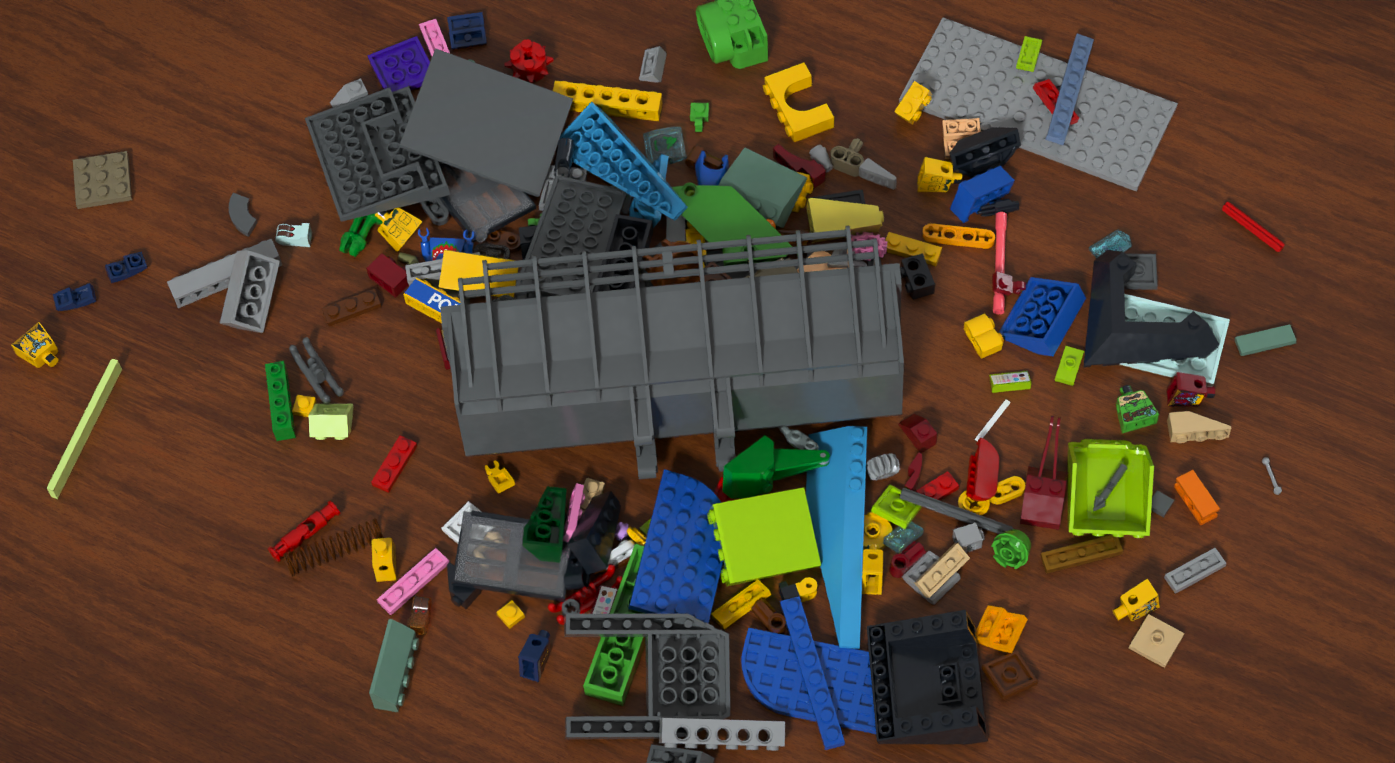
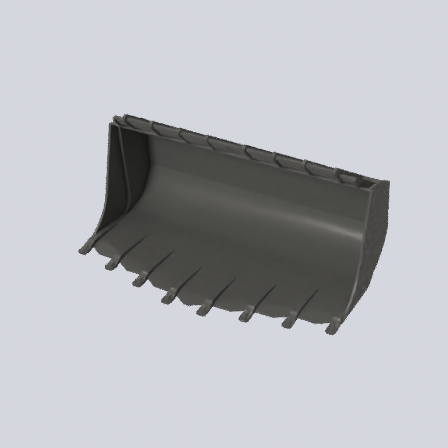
(678, 353)

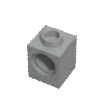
(968, 537)

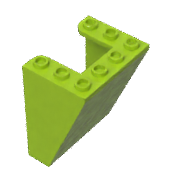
(764, 536)

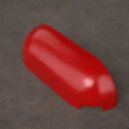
(983, 472)

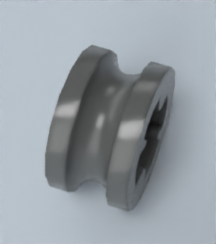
(570, 602)

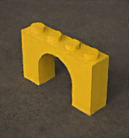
(797, 123)

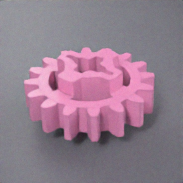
(882, 244)

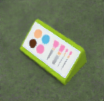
(1010, 381)

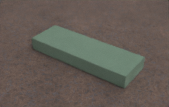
(1265, 340)

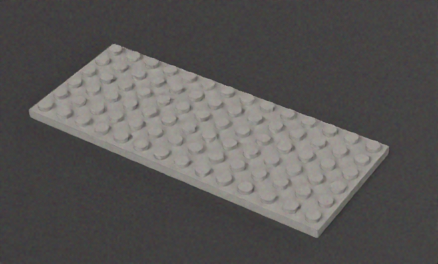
(978, 78)

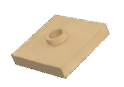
(1156, 641)

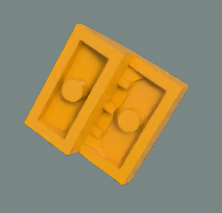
(1000, 629)

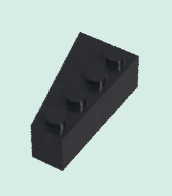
(596, 532)

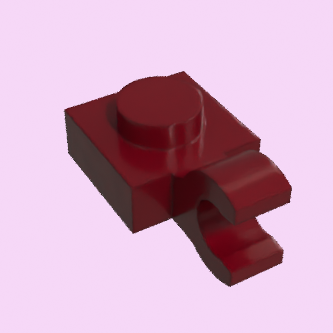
(1003, 284)

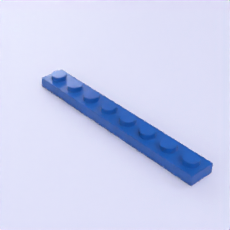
(812, 673)

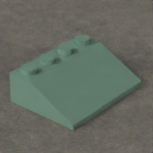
(765, 185)

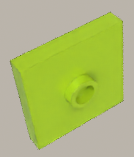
(895, 509)

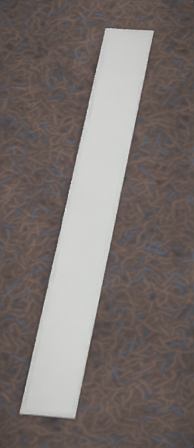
(994, 418)

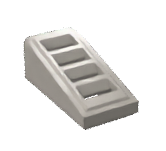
(875, 173)

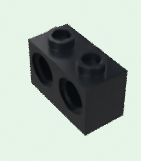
(919, 276)

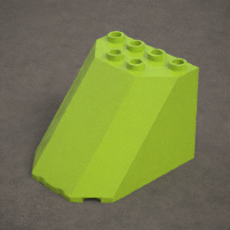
(1128, 505)

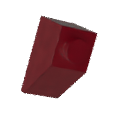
(919, 432)

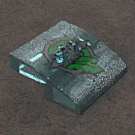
(665, 141)

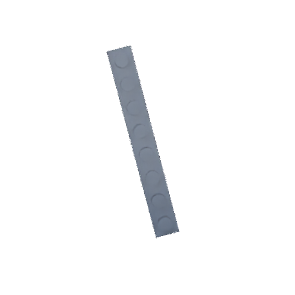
(1069, 89)

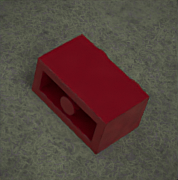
(388, 274)

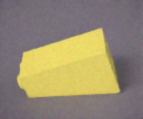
(835, 215)

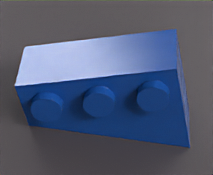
(980, 191)

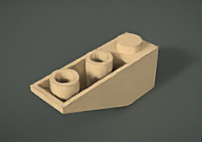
(1190, 426)

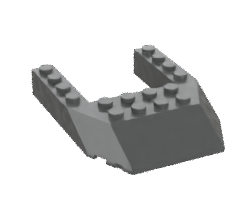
(683, 672)

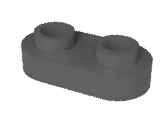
(436, 210)

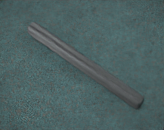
(953, 511)

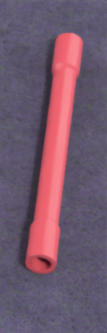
(1000, 226)

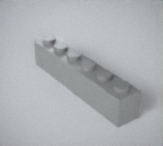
(212, 277)

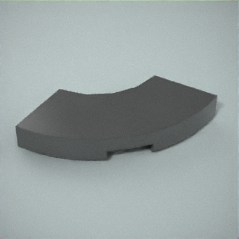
(239, 214)

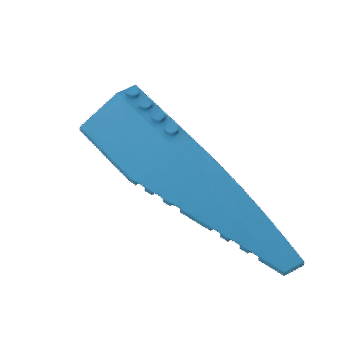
(837, 516)

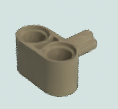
(847, 158)

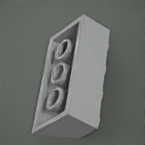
(249, 291)

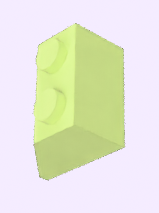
(330, 421)

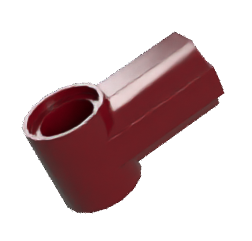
(906, 558)

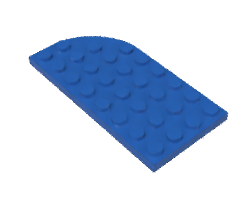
(680, 552)
(777, 681)

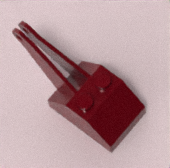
(1044, 490)

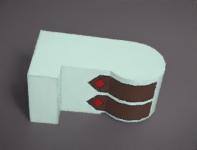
(294, 235)

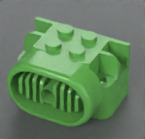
(733, 32)

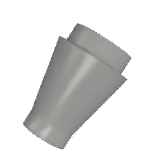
(821, 156)

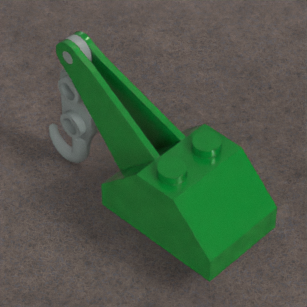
(761, 464)

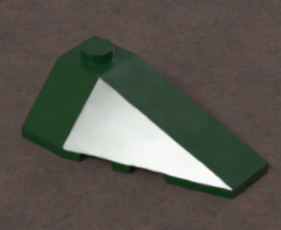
(546, 526)

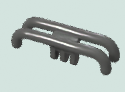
(316, 372)

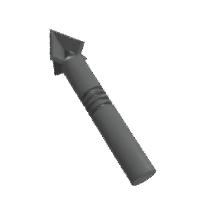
(1100, 501)

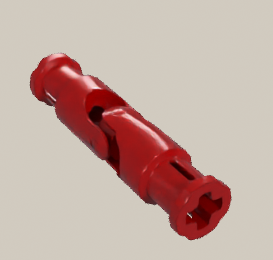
(295, 537)

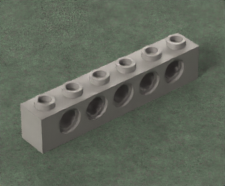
(774, 729)

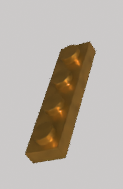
(1081, 553)

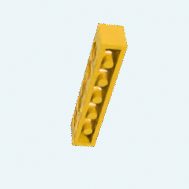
(615, 105)

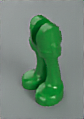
(355, 242)

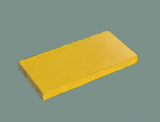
(467, 265)

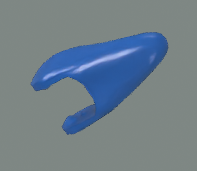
(710, 176)

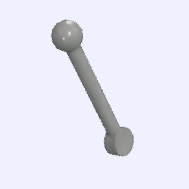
(1277, 490)

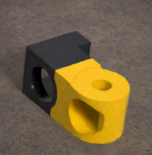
(805, 589)

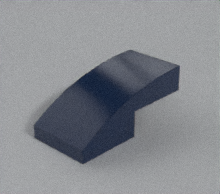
(71, 299)

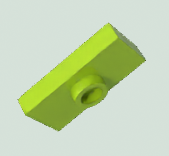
(1029, 54)
(1069, 365)

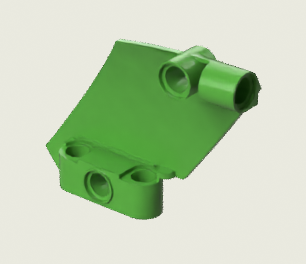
(725, 215)

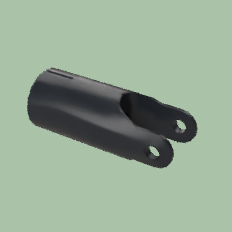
(564, 155)

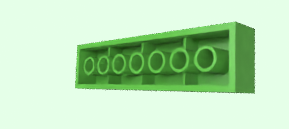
(617, 657)

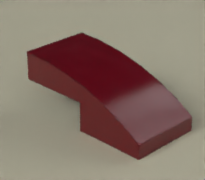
(914, 473)

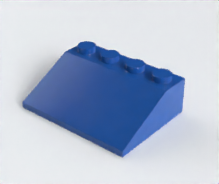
(1043, 315)

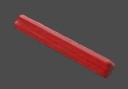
(1253, 226)

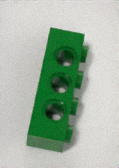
(280, 401)

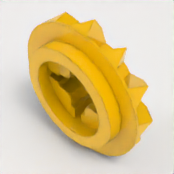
(964, 503)
(636, 535)

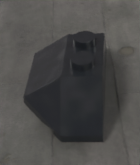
(984, 150)

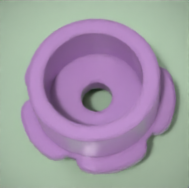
(621, 531)

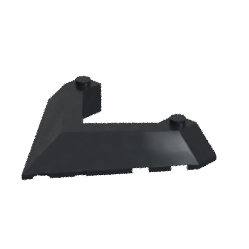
(1116, 341)

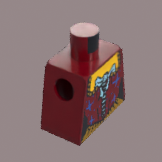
(1188, 390)

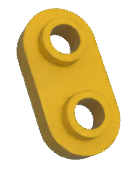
(1005, 490)

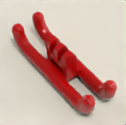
(586, 596)

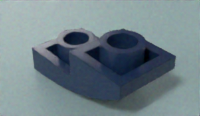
(130, 266)

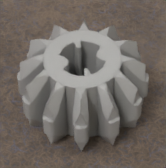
(883, 466)

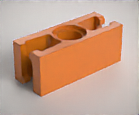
(1196, 497)

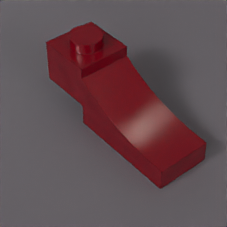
(800, 165)

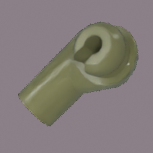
(407, 258)

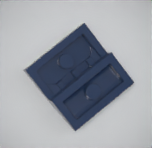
(467, 30)

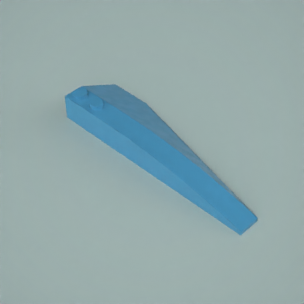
(614, 158)

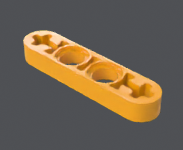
(958, 239)

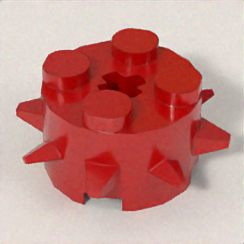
(529, 61)

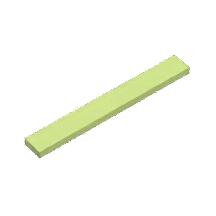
(84, 428)

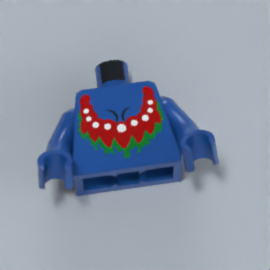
(435, 247)

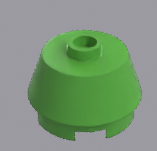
(1011, 548)

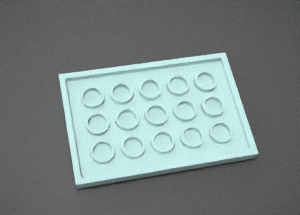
(1146, 310)

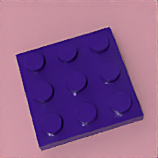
(400, 65)

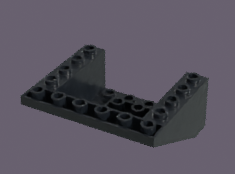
(927, 680)

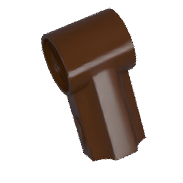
(710, 161)
(769, 616)

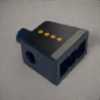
(534, 655)

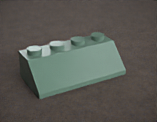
(393, 667)

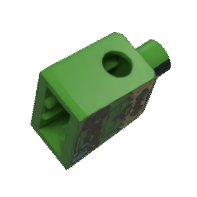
(1135, 410)

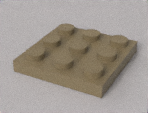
(102, 180)

